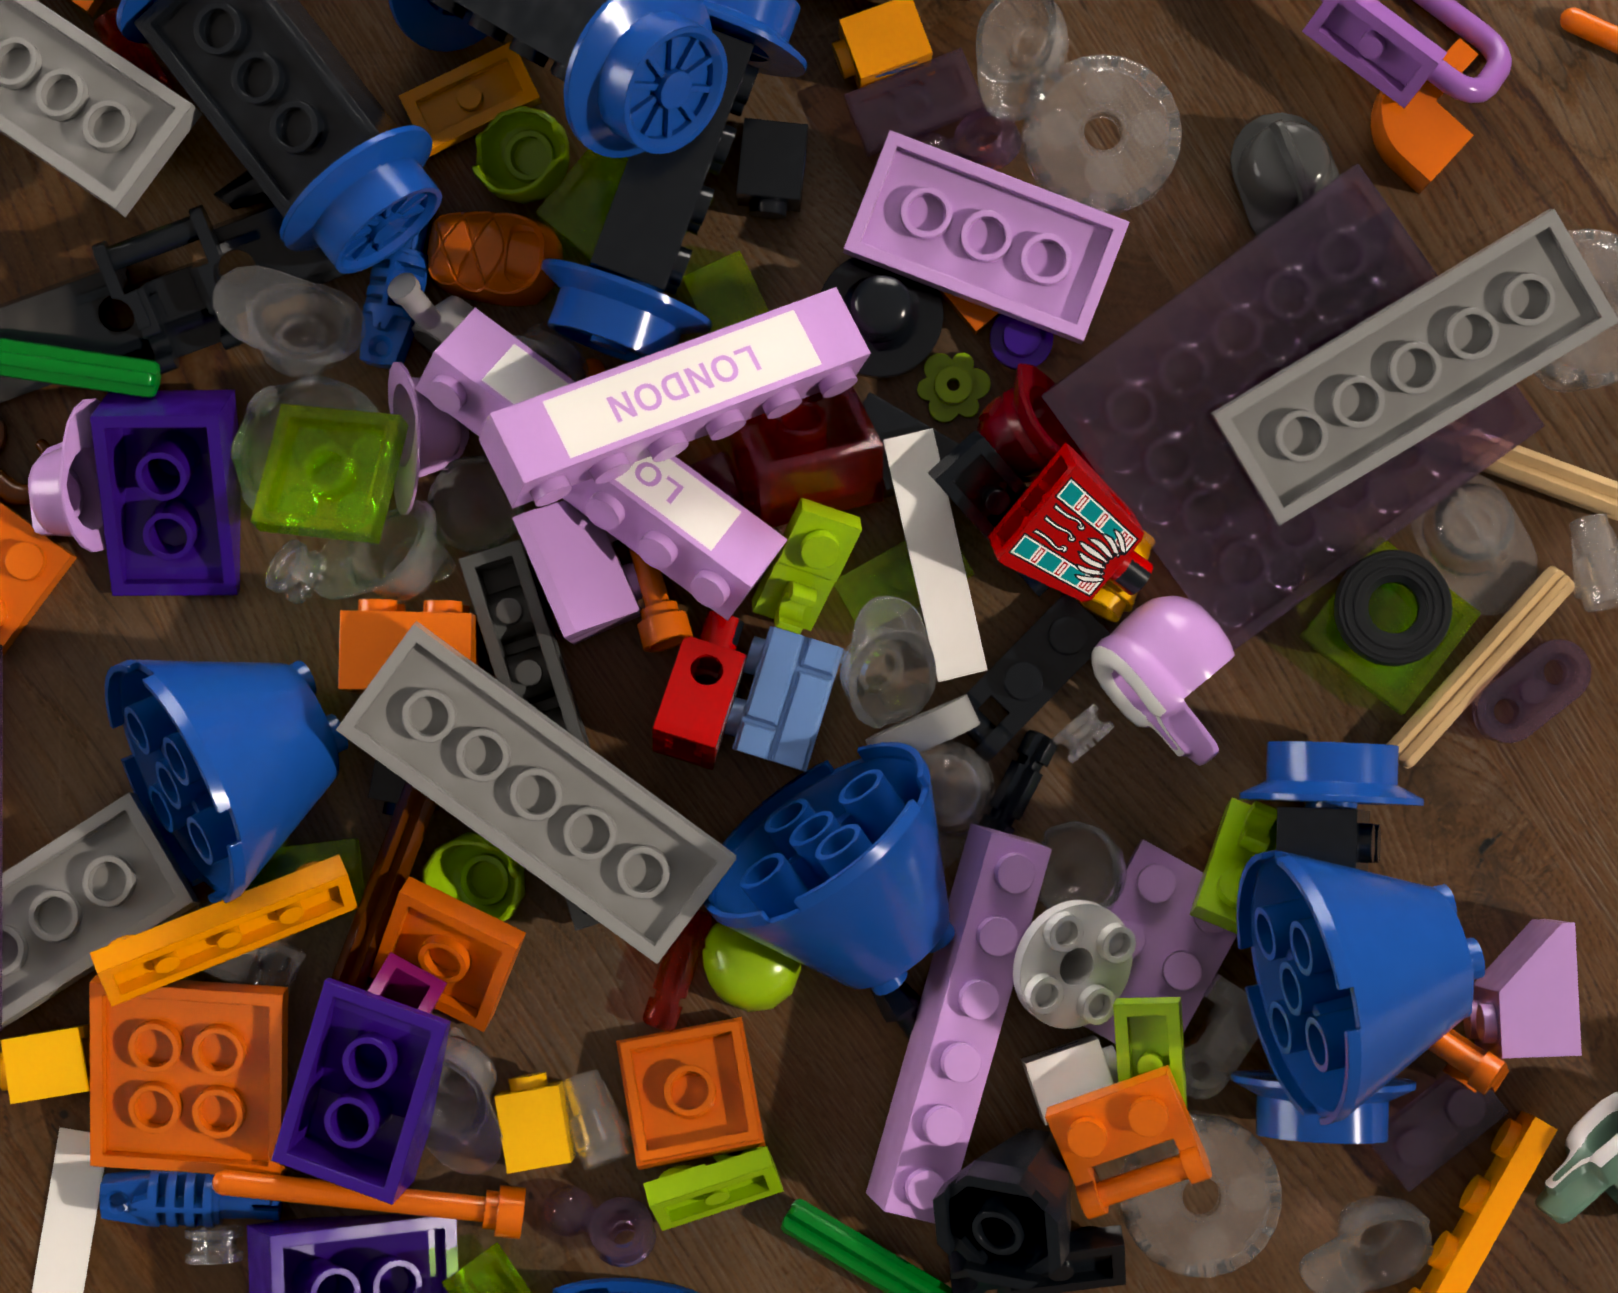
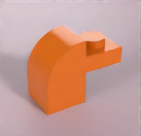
(1423, 135)

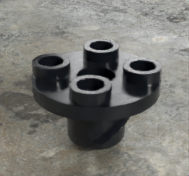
(893, 314)

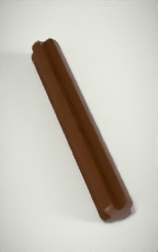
(385, 882)

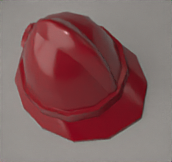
(1024, 426)

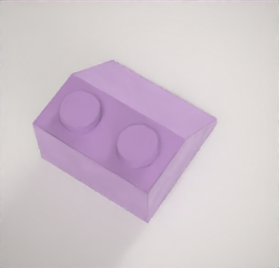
(579, 571)
(1530, 996)

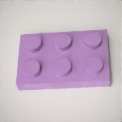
(1173, 949)

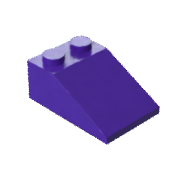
(169, 492)
(364, 1092)
(352, 1254)

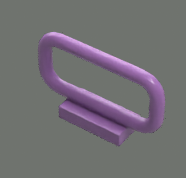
(1400, 57)

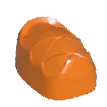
(492, 257)

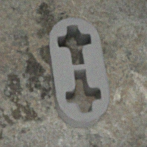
(931, 726)

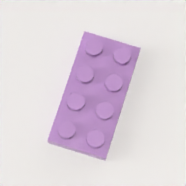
(985, 237)

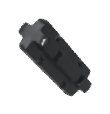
(1019, 782)

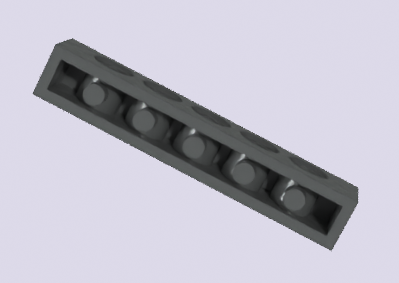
(523, 643)

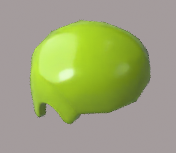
(522, 155)
(477, 875)
(747, 971)

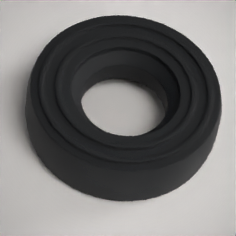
(1432, 600)

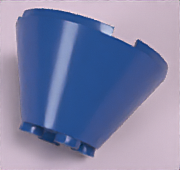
(224, 759)
(843, 870)
(1349, 975)

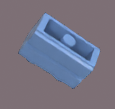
(785, 699)

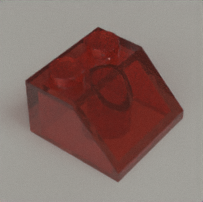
(814, 452)

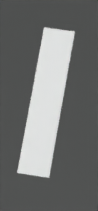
(935, 556)
(68, 1216)

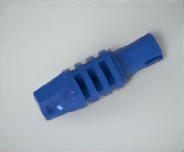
(387, 323)
(175, 1200)

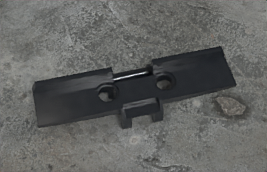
(169, 310)

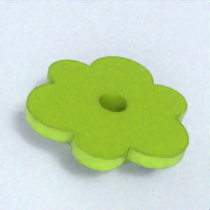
(945, 403)

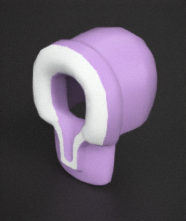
(1157, 662)

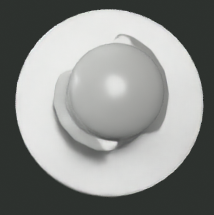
(1073, 964)

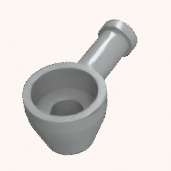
(432, 322)

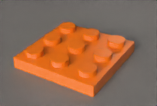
(189, 1077)

